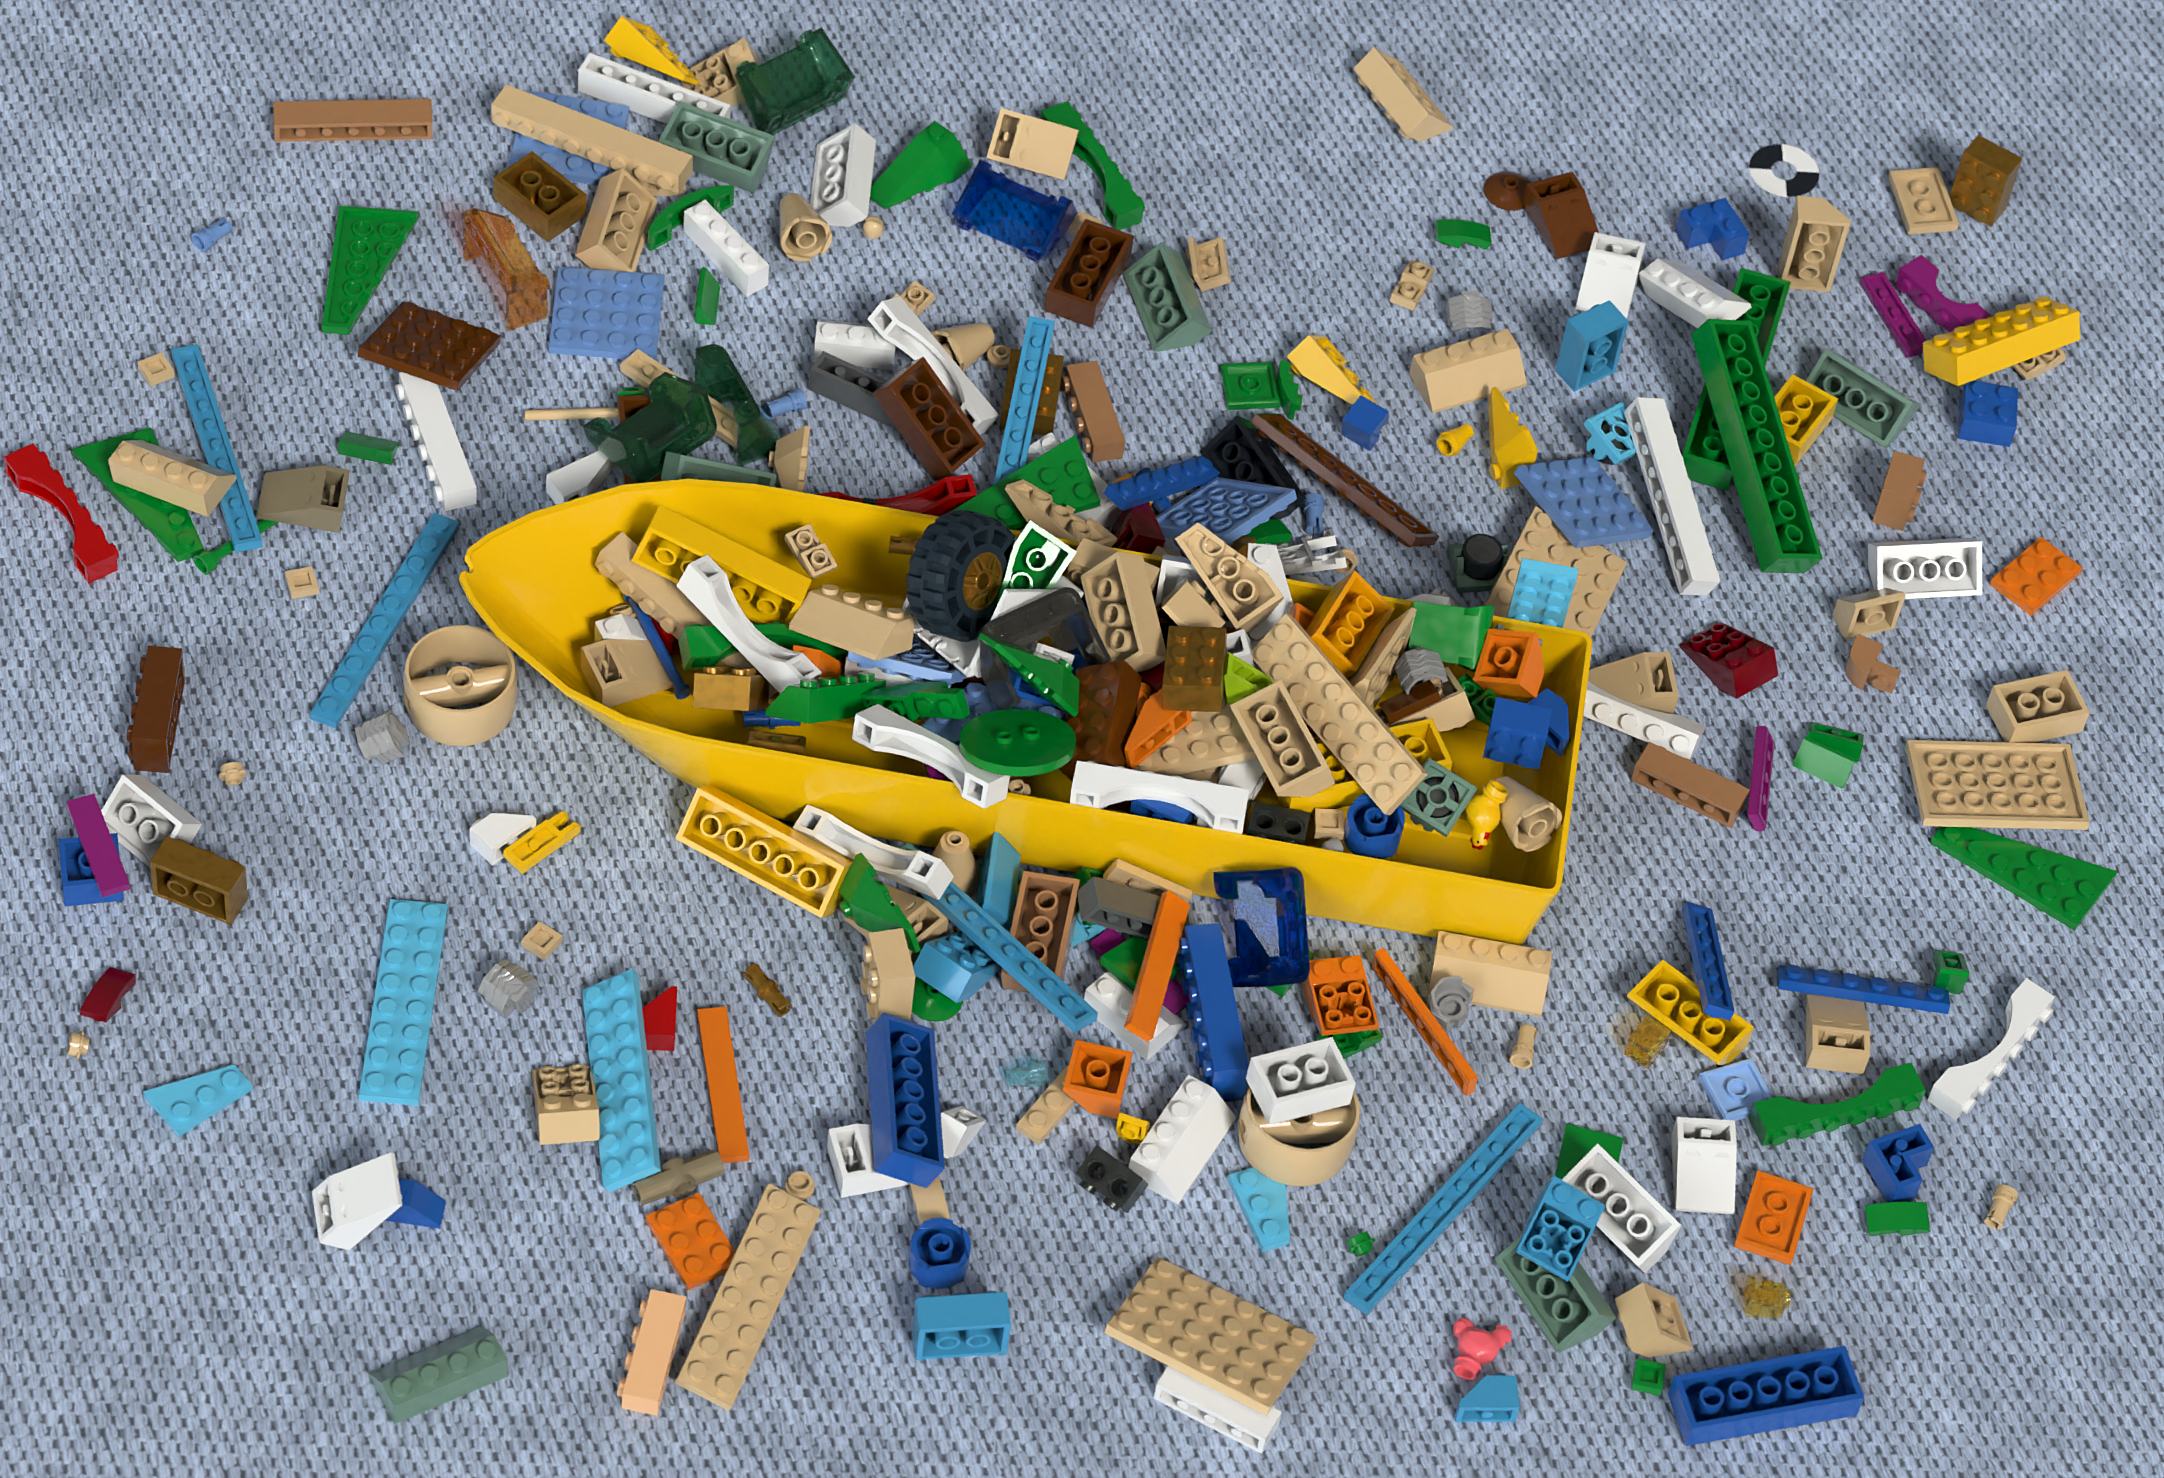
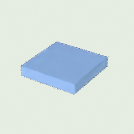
(1734, 1088)

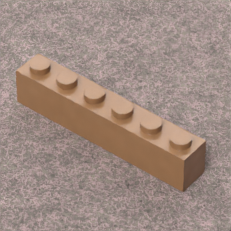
(352, 120)

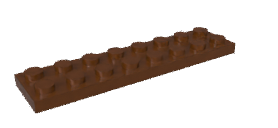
(1346, 481)

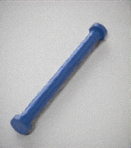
(681, 689)

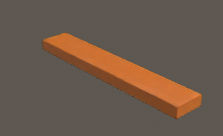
(1157, 966)
(1424, 1022)
(723, 1084)

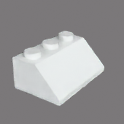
(854, 343)
(145, 816)
(1112, 1002)

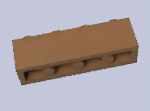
(1093, 411)
(1690, 784)

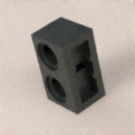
(1278, 823)
(1115, 1175)

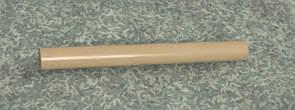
(566, 414)

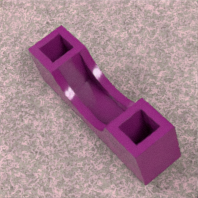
(1918, 282)

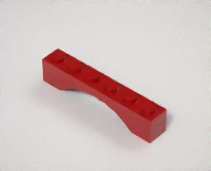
(33, 475)
(933, 500)

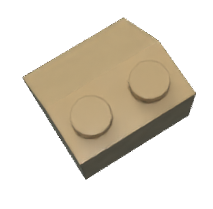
(1191, 608)
(1868, 612)
(1652, 1321)

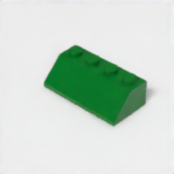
(825, 699)

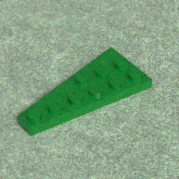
(361, 256)
(1057, 472)
(163, 519)
(2045, 879)

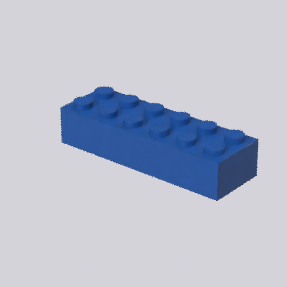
(1213, 1011)
(904, 1100)
(1765, 1395)

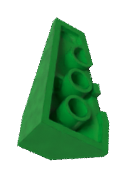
(925, 163)
(1035, 560)
(1044, 674)
(871, 904)

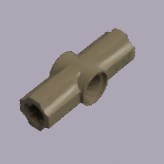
(678, 1177)

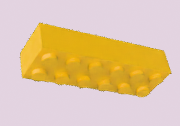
(2001, 340)
(760, 585)
(1418, 737)
(764, 850)

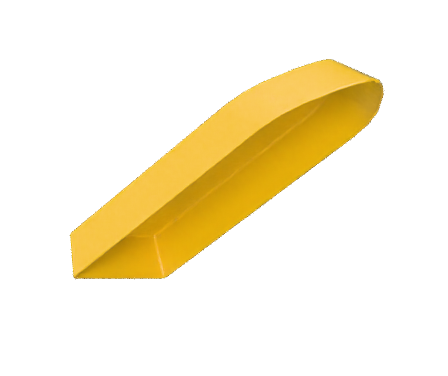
(544, 595)

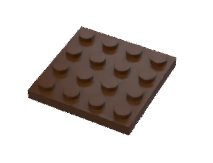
(429, 345)

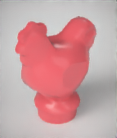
(1477, 1347)

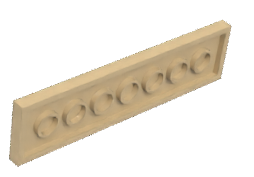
(1339, 714)
(748, 1297)

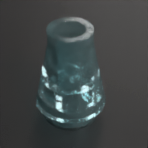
(1028, 1074)

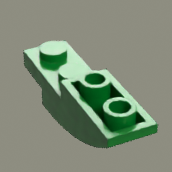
(920, 700)

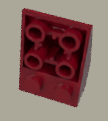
(1138, 530)
(1732, 659)

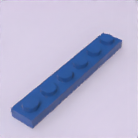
(1161, 483)
(1708, 961)
(1863, 989)

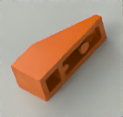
(1153, 729)

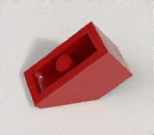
(660, 1021)

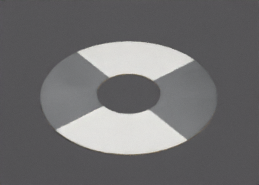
(1761, 170)

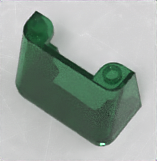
(794, 83)
(728, 382)
(673, 422)

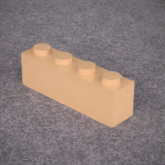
(653, 1352)

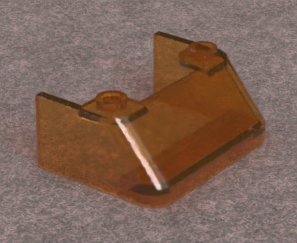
(496, 240)

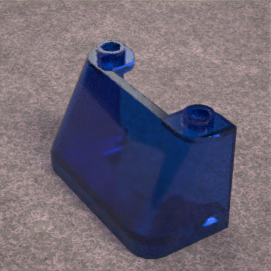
(1013, 213)
(1267, 925)

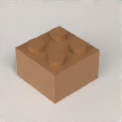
(1900, 491)

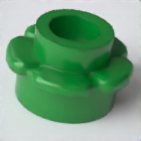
(1361, 1244)

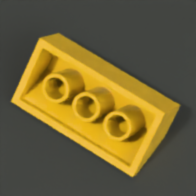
(1678, 1005)

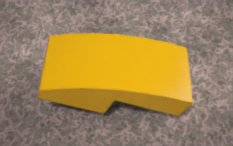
(1131, 1128)

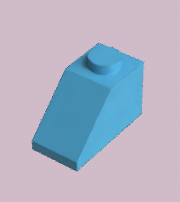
(1490, 1400)

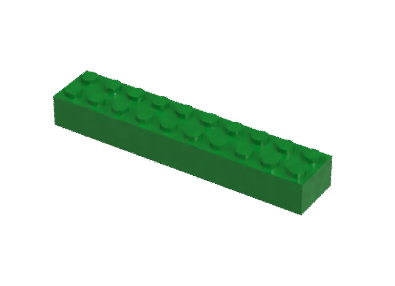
(1756, 446)
(1704, 449)

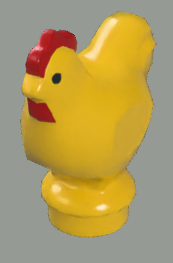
(1484, 812)

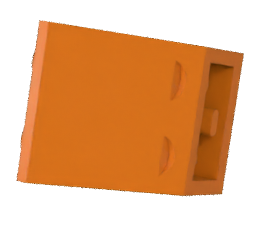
(1339, 996)

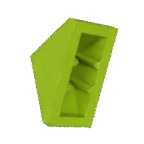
(1242, 679)

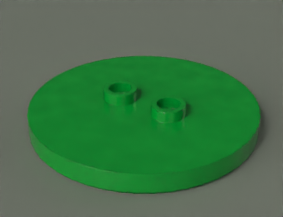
(1017, 742)

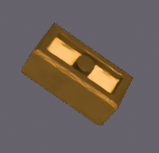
(778, 742)

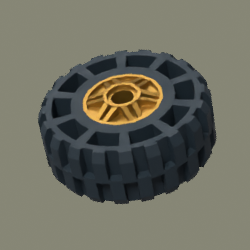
(958, 573)

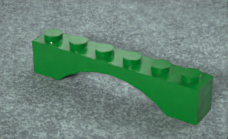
(1121, 204)
(707, 646)
(1783, 1119)

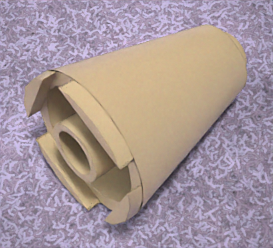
(802, 229)
(965, 342)
(1527, 816)
(957, 855)

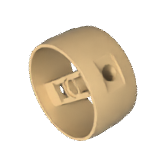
(431, 696)
(1267, 1148)

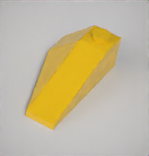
(647, 47)
(1323, 364)
(1509, 442)

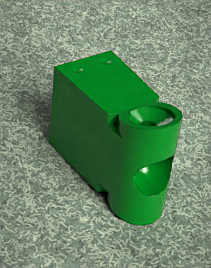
(1451, 632)

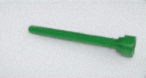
(208, 560)

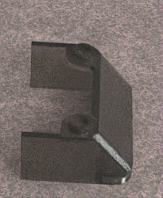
(1054, 615)

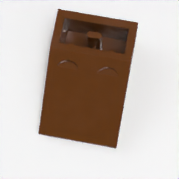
(1561, 214)

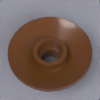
(1506, 190)

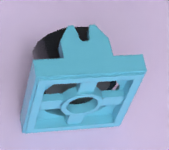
(1610, 439)

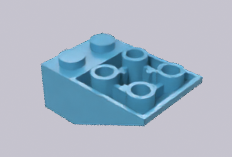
(955, 966)
(1559, 1227)

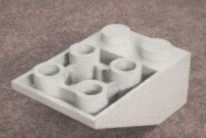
(1611, 272)
(853, 1161)
(1704, 1165)
(356, 1201)

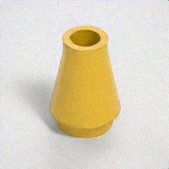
(1453, 440)

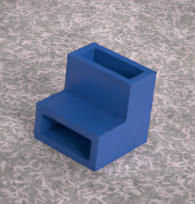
(1364, 422)

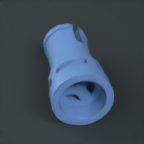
(208, 236)
(791, 402)
(1313, 509)

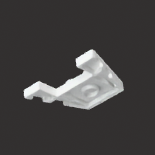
(1300, 558)

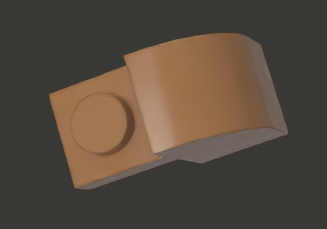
(1865, 668)

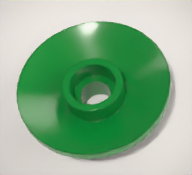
(932, 1006)

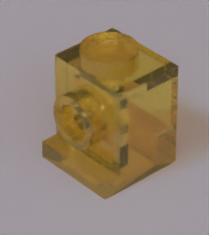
(1765, 1298)

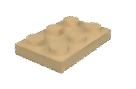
(1923, 200)

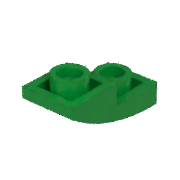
(1457, 231)
(1288, 390)
(1271, 532)
(1481, 701)
(1354, 1042)
(1896, 1217)

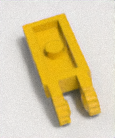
(540, 842)

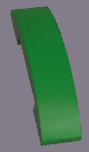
(661, 229)

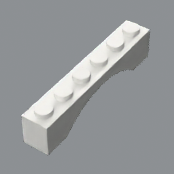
(904, 329)
(711, 593)
(1662, 729)
(892, 733)
(1104, 785)
(905, 867)
(1960, 1085)

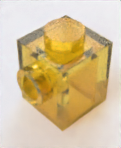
(1647, 1042)

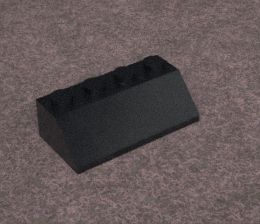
(1247, 456)

